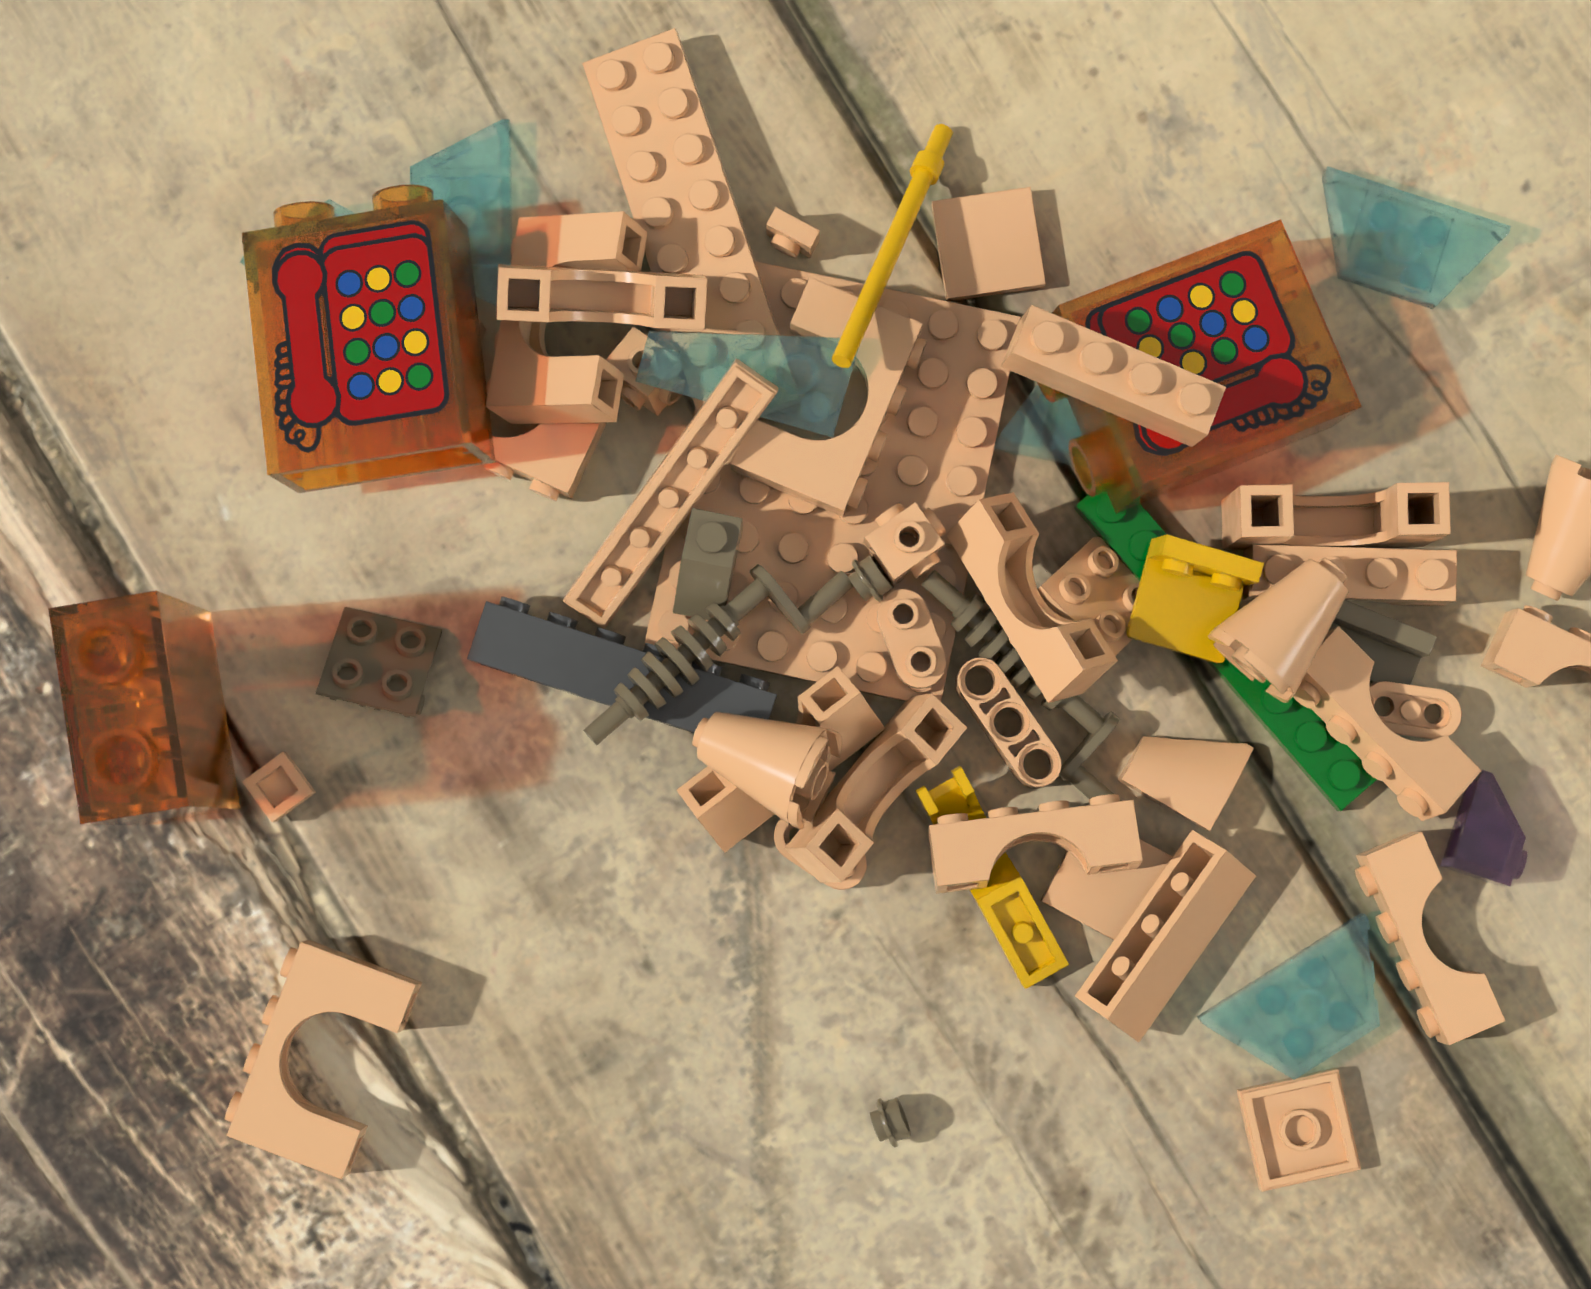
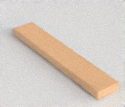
(671, 493)

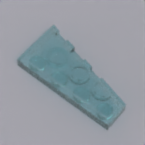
(800, 365)

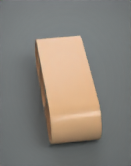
(1030, 734)

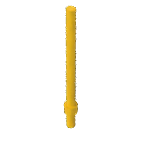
(924, 172)

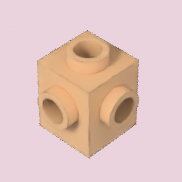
(627, 359)
(896, 558)

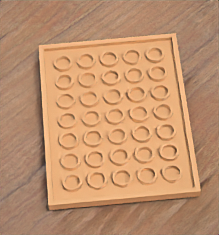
(932, 456)

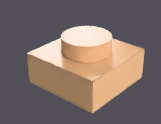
(791, 234)
(278, 787)

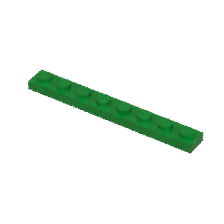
(1297, 729)

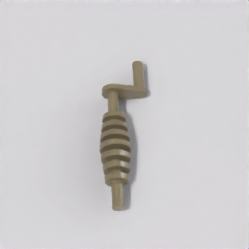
(984, 627)
(707, 635)

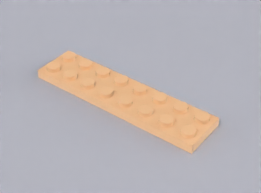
(678, 179)

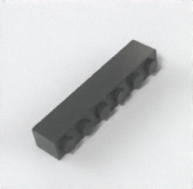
(593, 666)

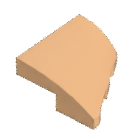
(1186, 775)

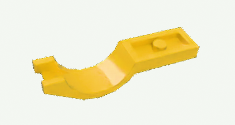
(1006, 898)

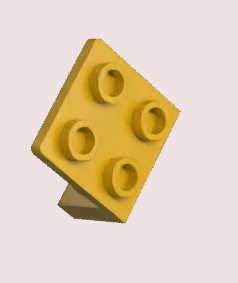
(1187, 594)

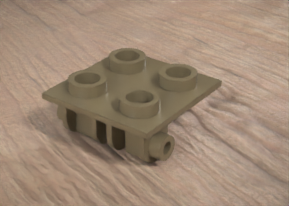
(379, 662)

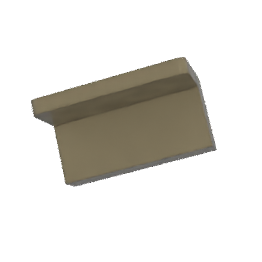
(1388, 642)

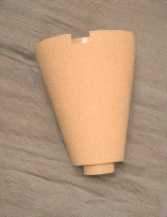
(1563, 532)
(1283, 627)
(771, 761)

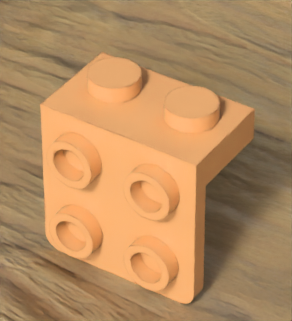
(1094, 587)

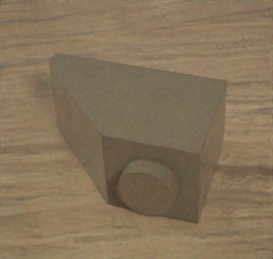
(707, 562)

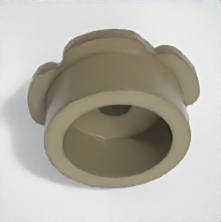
(870, 579)
(890, 1121)

